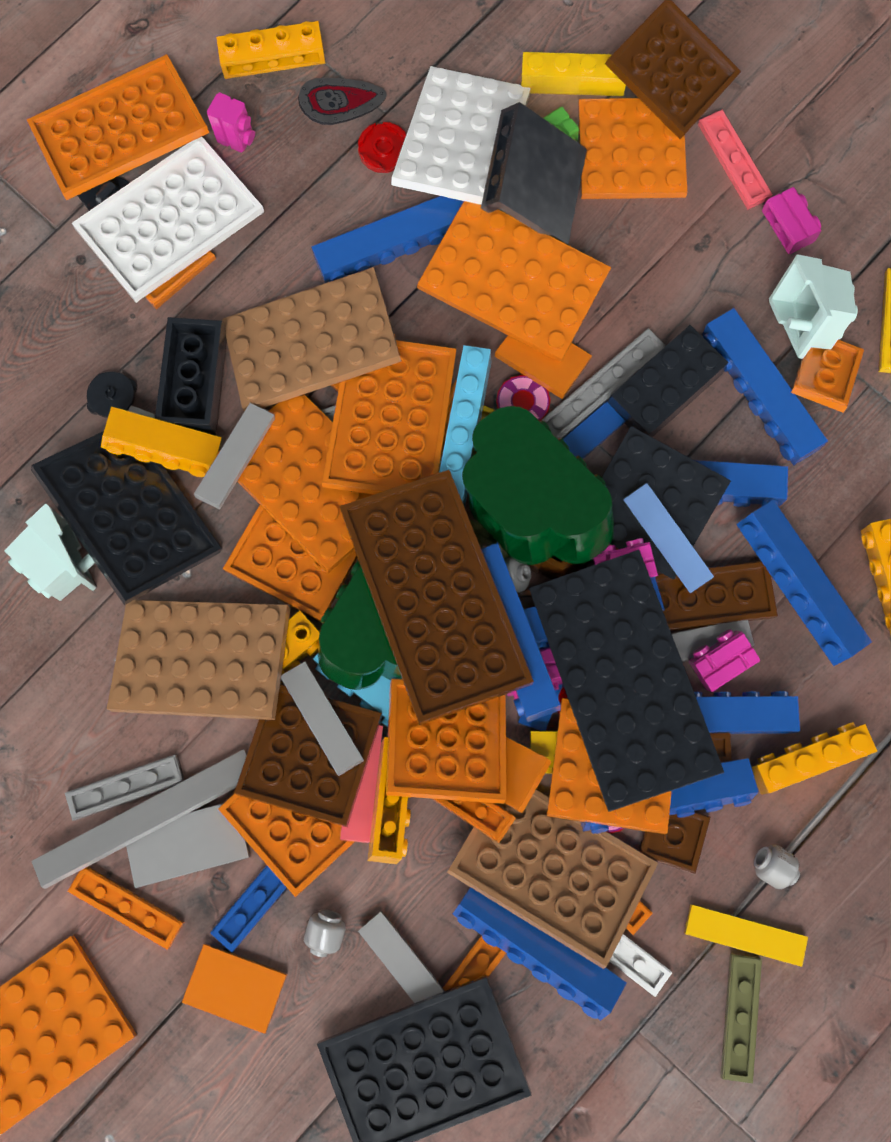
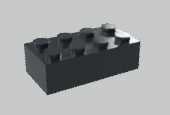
(192, 373)
(668, 382)

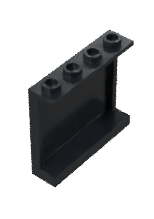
(534, 173)

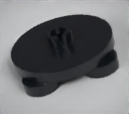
(110, 390)

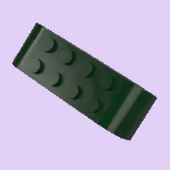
(535, 491)
(352, 638)

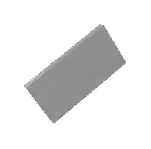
(185, 847)

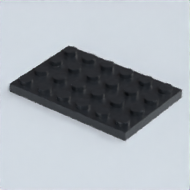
(126, 516)
(425, 1066)

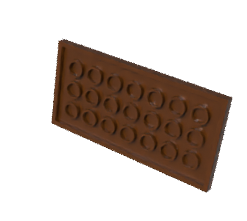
(435, 597)

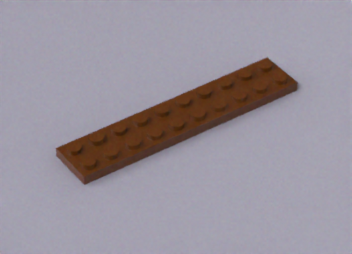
(730, 596)

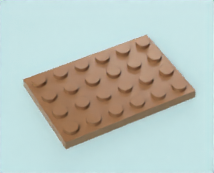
(311, 340)
(200, 659)
(558, 878)

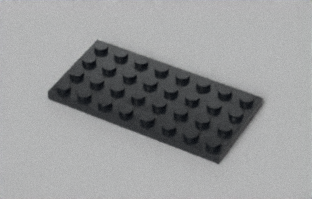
(625, 681)

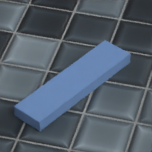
(668, 538)

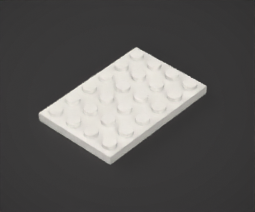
(454, 134)
(168, 218)

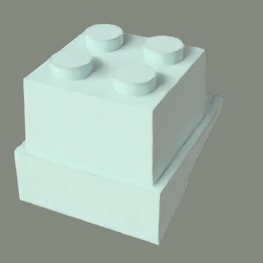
(814, 304)
(50, 555)

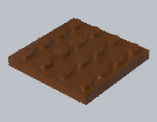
(673, 68)
(292, 770)

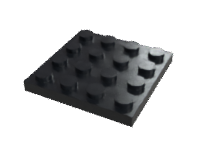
(680, 483)

